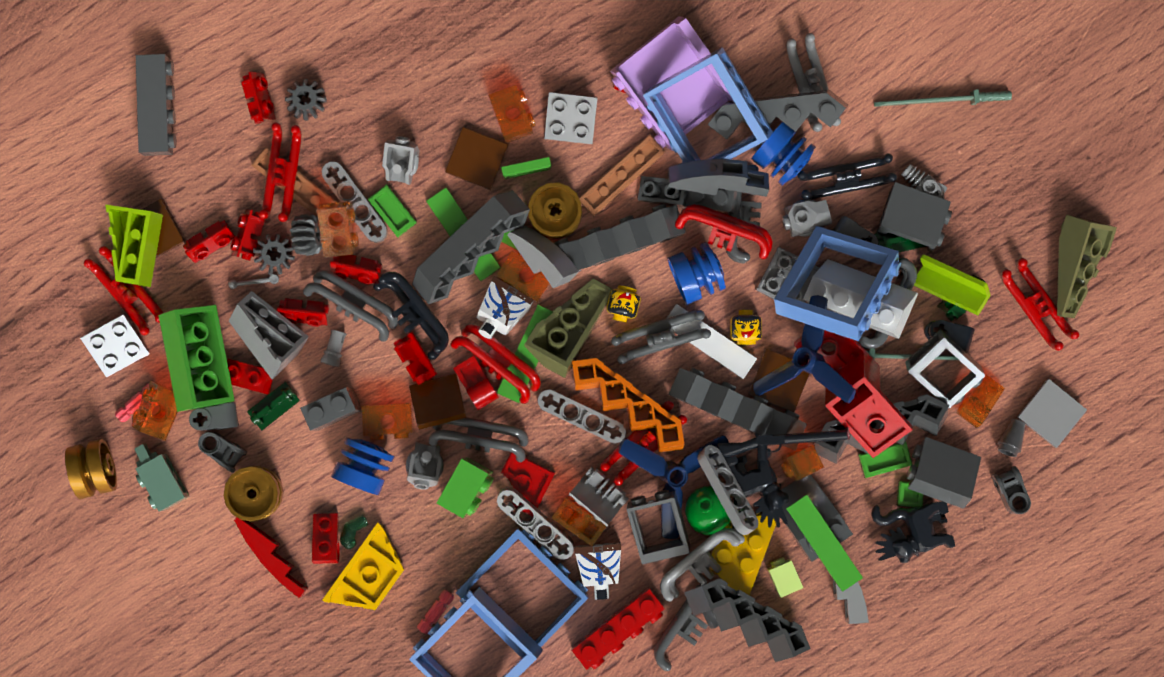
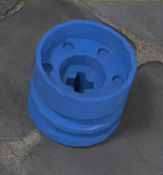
(783, 153)
(696, 273)
(362, 466)

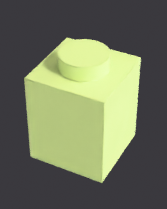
(784, 577)

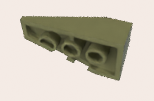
(1080, 250)
(564, 333)

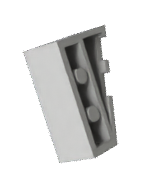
(267, 333)

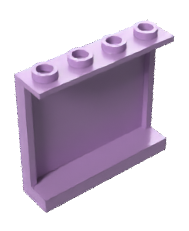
(662, 57)

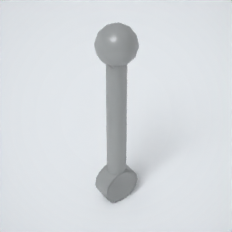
(274, 279)

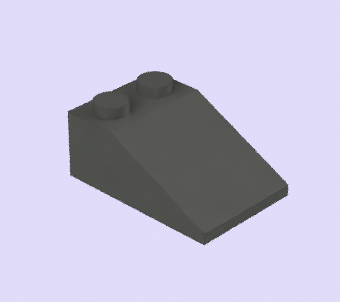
(833, 519)

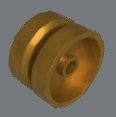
(555, 196)
(90, 469)
(241, 484)

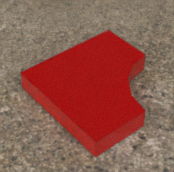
(528, 479)

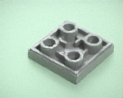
(777, 273)
(1051, 413)

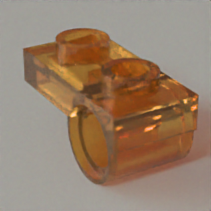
(980, 401)

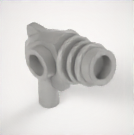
(926, 184)

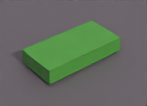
(526, 168)
(392, 211)
(891, 459)

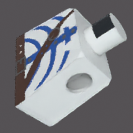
(502, 308)
(599, 566)

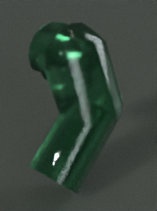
(349, 531)

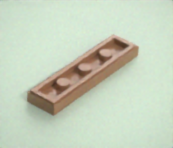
(621, 175)
(304, 192)

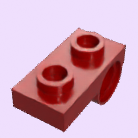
(249, 376)
(476, 382)
(325, 538)

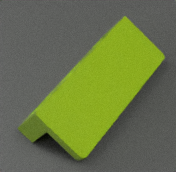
(952, 285)

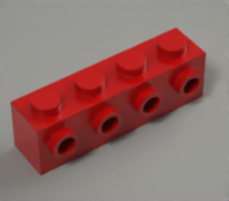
(617, 628)

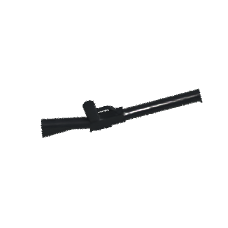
(762, 441)

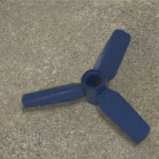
(822, 372)
(659, 467)

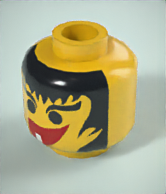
(623, 303)
(746, 328)

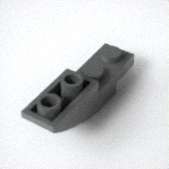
(711, 174)
(657, 191)

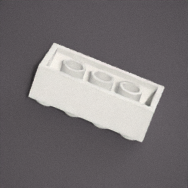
(847, 289)

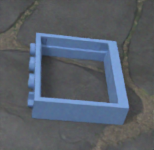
(738, 92)
(852, 328)
(544, 556)
(432, 668)

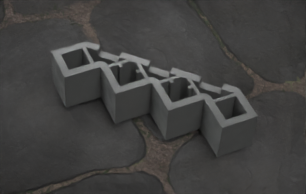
(790, 109)
(474, 239)
(622, 239)
(733, 407)
(922, 412)
(756, 621)

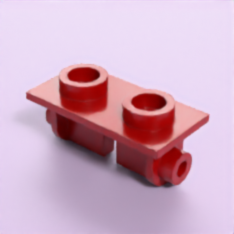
(262, 107)
(242, 242)
(200, 248)
(366, 272)
(313, 314)
(420, 366)

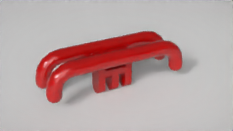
(281, 172)
(726, 228)
(125, 293)
(1037, 305)
(499, 360)
(643, 438)

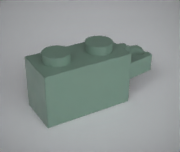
(159, 478)

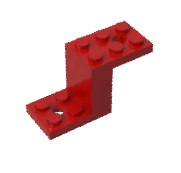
(868, 403)

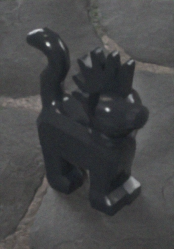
(760, 481)
(920, 527)

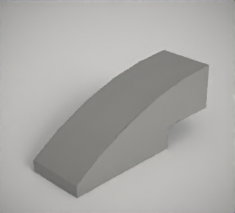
(543, 256)
(854, 603)

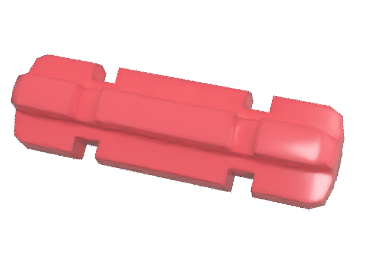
(124, 413)
(435, 612)

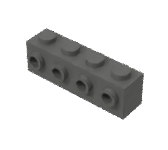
(155, 105)

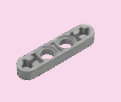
(357, 200)
(580, 419)
(726, 490)
(533, 525)

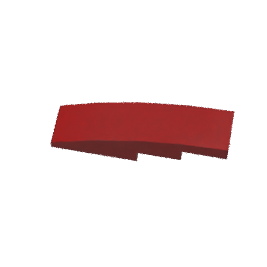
(264, 549)

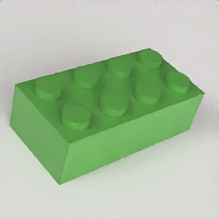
(196, 357)
(464, 488)

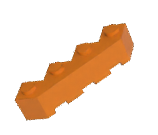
(620, 394)

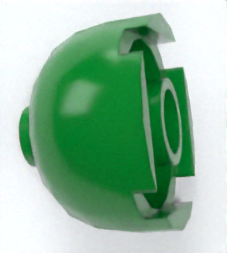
(706, 512)

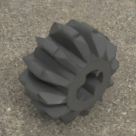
(314, 95)
(306, 235)
(267, 259)

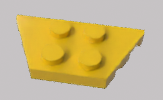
(742, 562)
(368, 573)

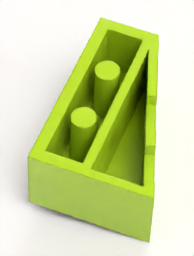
(134, 243)

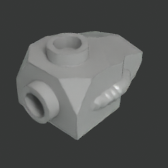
(400, 159)
(804, 216)
(424, 466)

